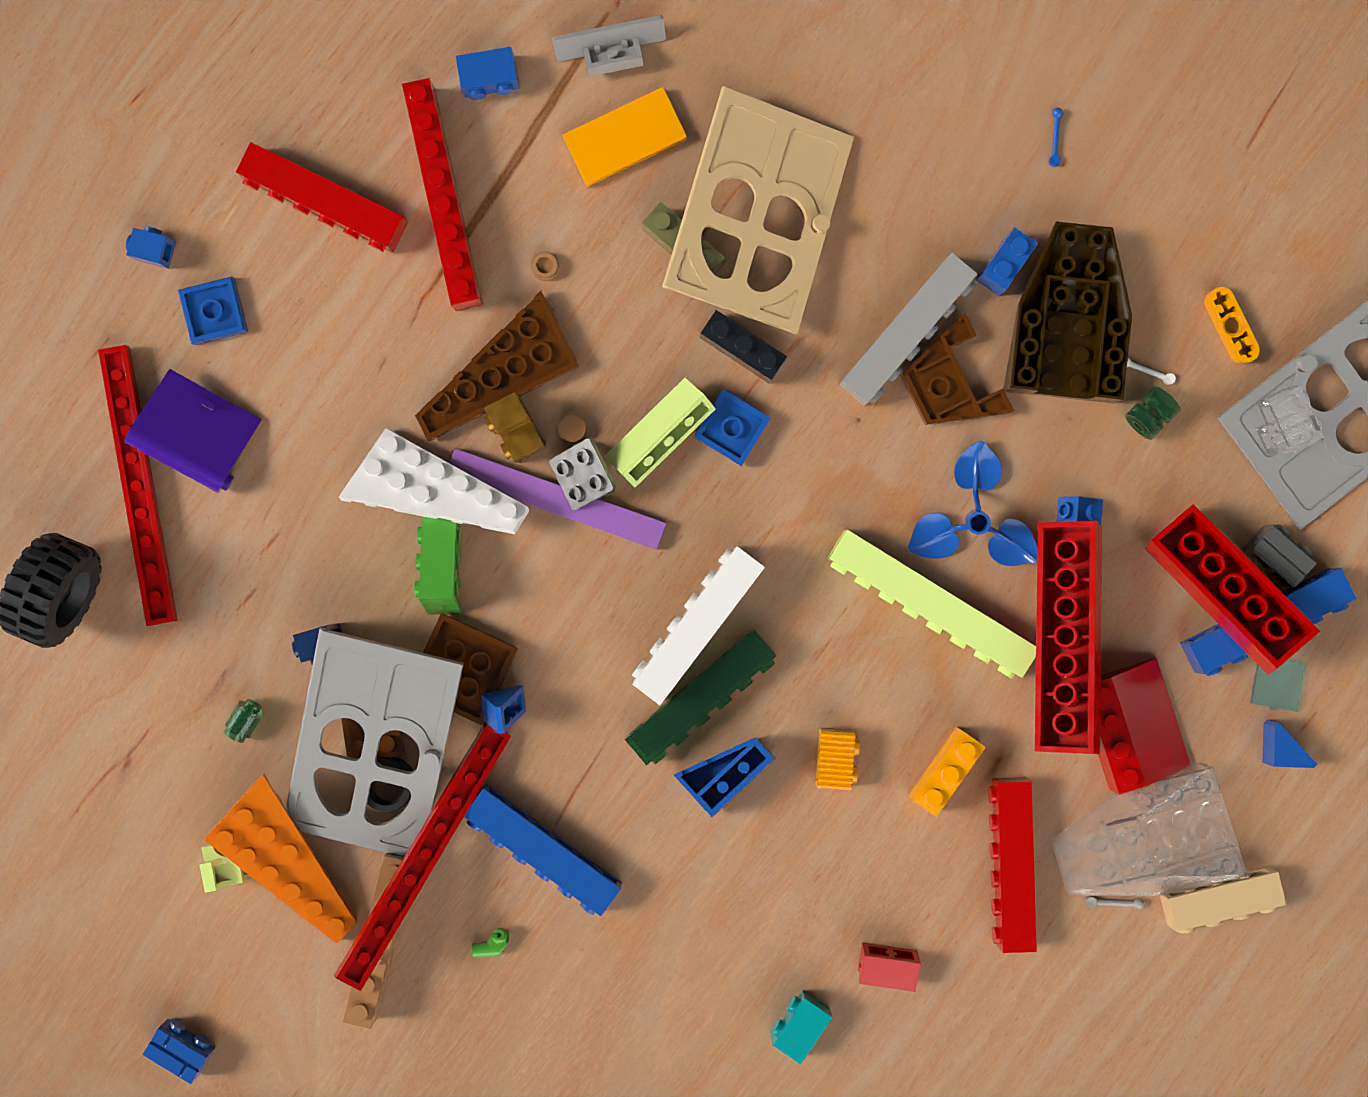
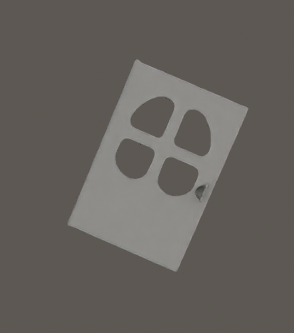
(1323, 471)
(383, 692)

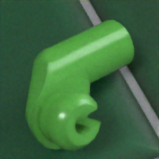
(494, 945)

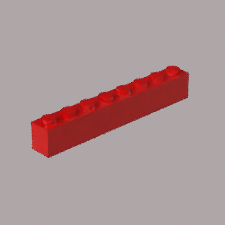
(442, 194)

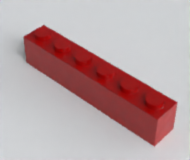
(322, 197)
(1013, 865)

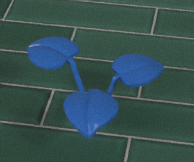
(936, 538)

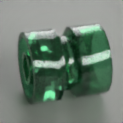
(1156, 409)

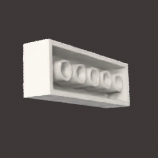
(697, 625)

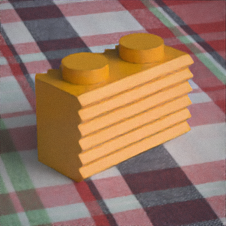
(836, 759)

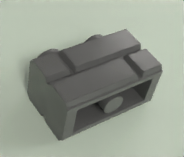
(1280, 555)

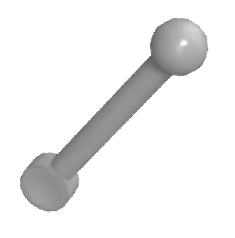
(1091, 902)

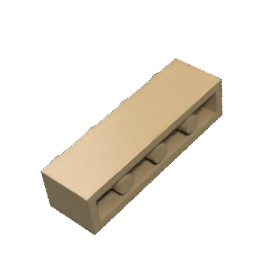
(1224, 900)

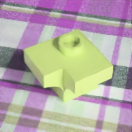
(219, 871)

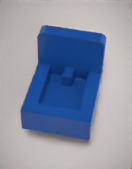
(1079, 509)

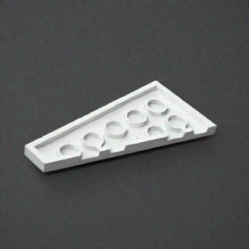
(421, 484)

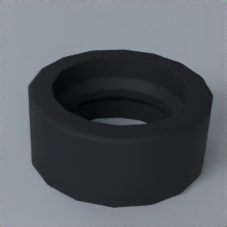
(393, 805)

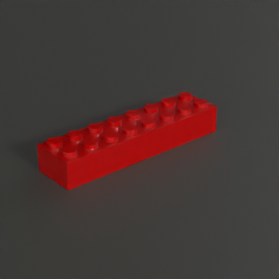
(1068, 637)

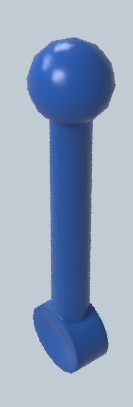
(1055, 160)

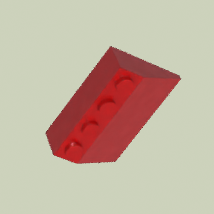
(1138, 728)

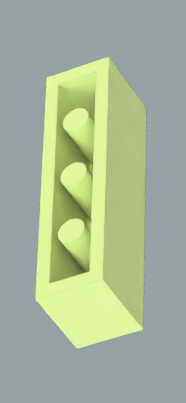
(660, 432)

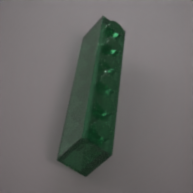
(700, 697)

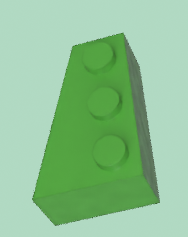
(438, 566)

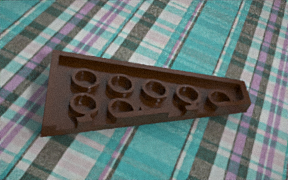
(514, 360)

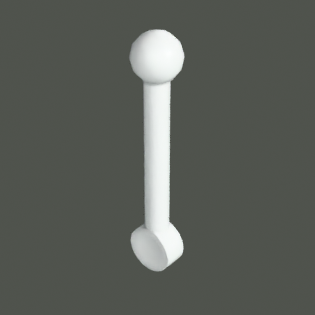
(1167, 379)

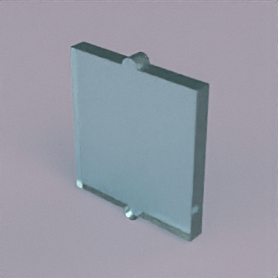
(1279, 688)

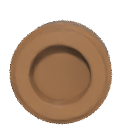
(545, 266)
(572, 428)

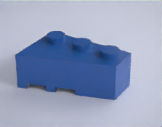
(725, 775)

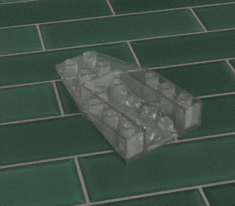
(1152, 840)

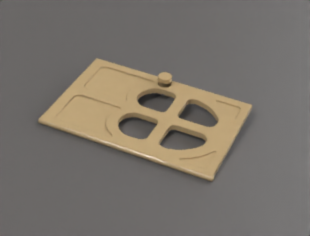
(776, 158)

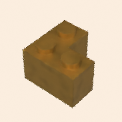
(515, 426)

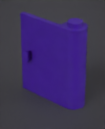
(190, 436)

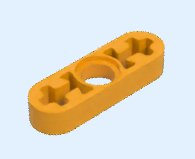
(1219, 322)

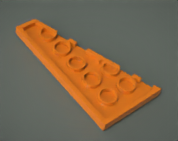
(274, 852)

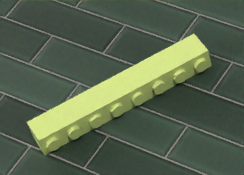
(933, 604)

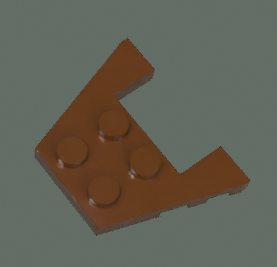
(940, 386)

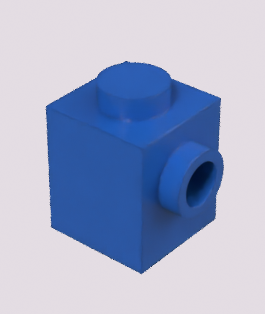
(150, 247)

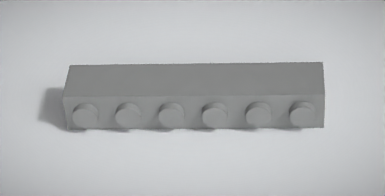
(908, 329)

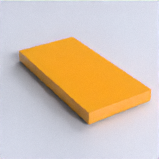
(624, 137)

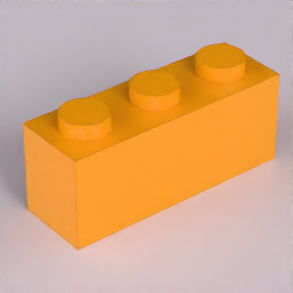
(946, 771)

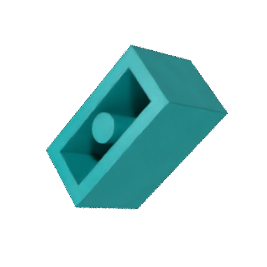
(800, 1026)

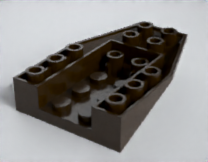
(1073, 320)

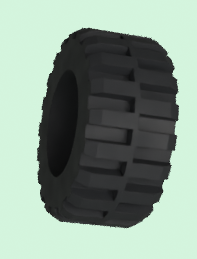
(49, 590)

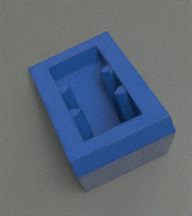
(503, 707)
(1282, 749)

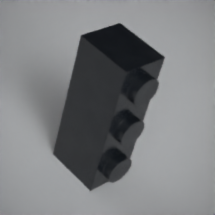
(742, 346)

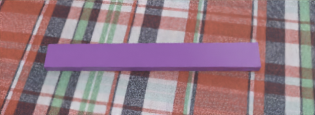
(552, 499)

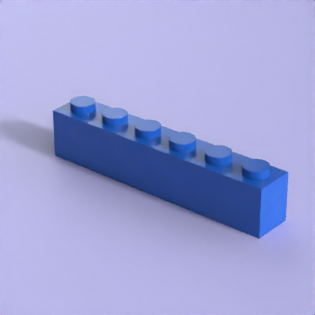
(1313, 597)
(543, 851)

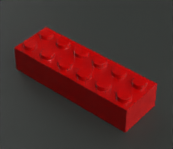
(1231, 589)

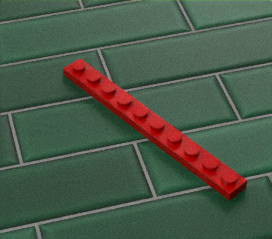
(137, 488)
(421, 858)

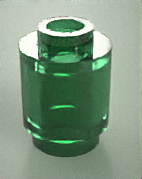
(243, 720)

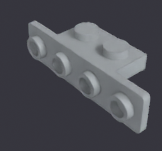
(610, 46)

